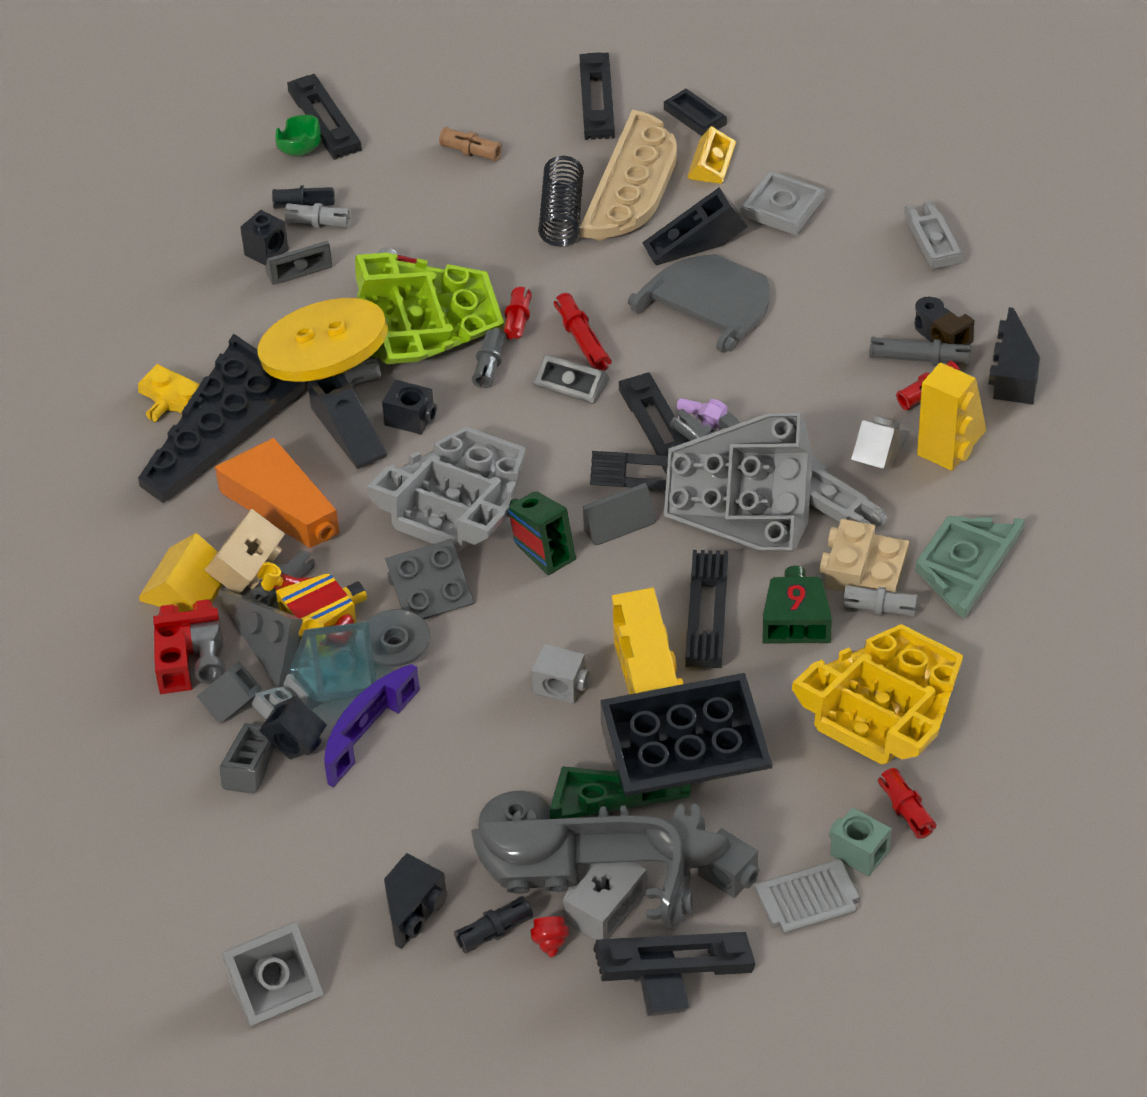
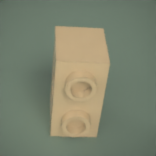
(245, 551)

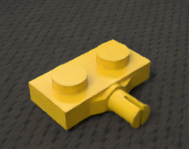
(167, 390)

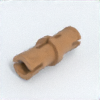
(470, 144)

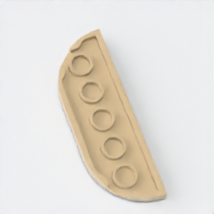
(632, 179)

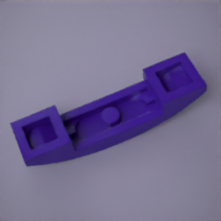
(389, 692)

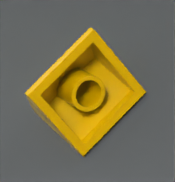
(182, 577)

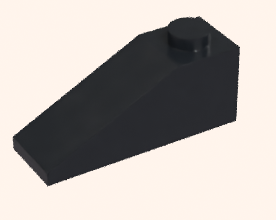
(698, 229)

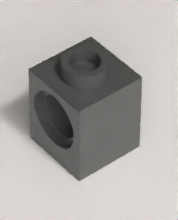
(735, 869)

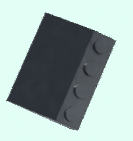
(684, 734)

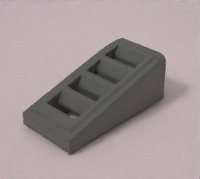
(246, 761)

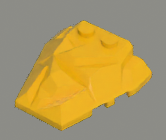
(884, 695)

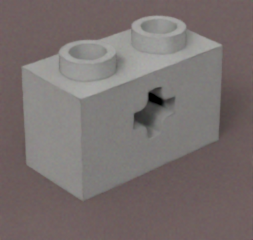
(604, 897)

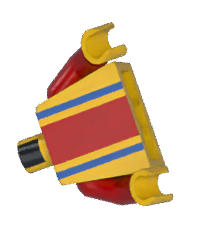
(315, 599)

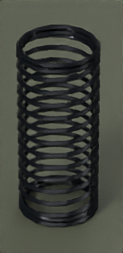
(547, 182)

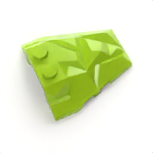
(426, 305)

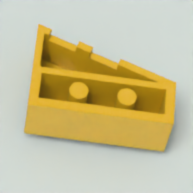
(949, 417)
(642, 642)

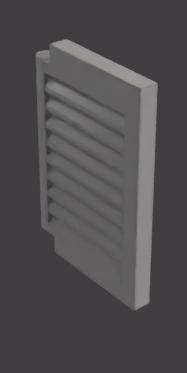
(808, 896)

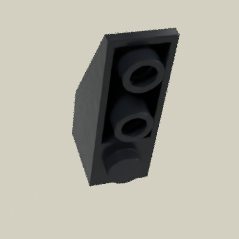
(1017, 360)
(345, 419)

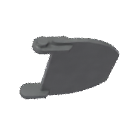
(711, 292)

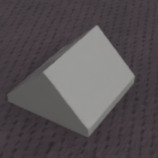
(271, 973)

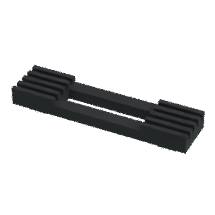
(597, 122)
(338, 140)
(637, 393)
(610, 469)
(706, 649)
(621, 960)

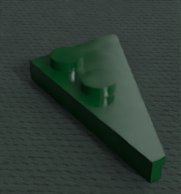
(587, 790)

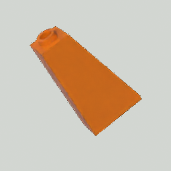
(280, 492)

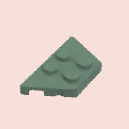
(966, 557)

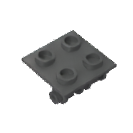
(429, 579)

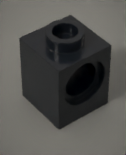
(264, 237)
(409, 407)
(293, 728)

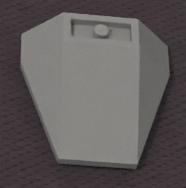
(745, 482)

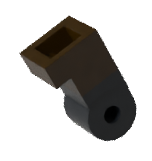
(939, 323)

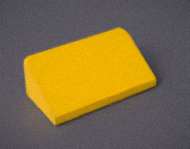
(712, 157)

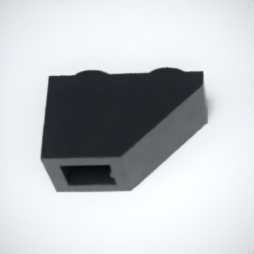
(412, 895)

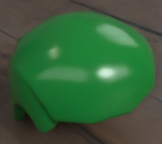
(300, 135)

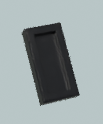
(694, 112)

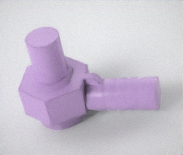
(707, 412)

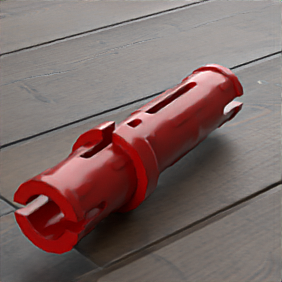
(578, 324)

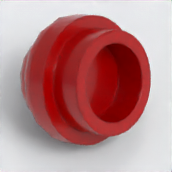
(549, 934)

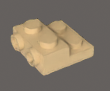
(862, 558)

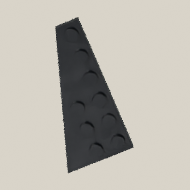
(216, 418)

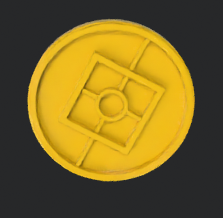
(322, 339)

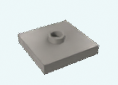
(782, 202)

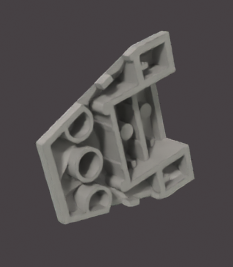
(453, 491)

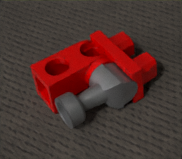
(182, 635)

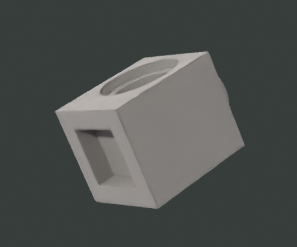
(559, 673)

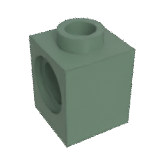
(860, 841)

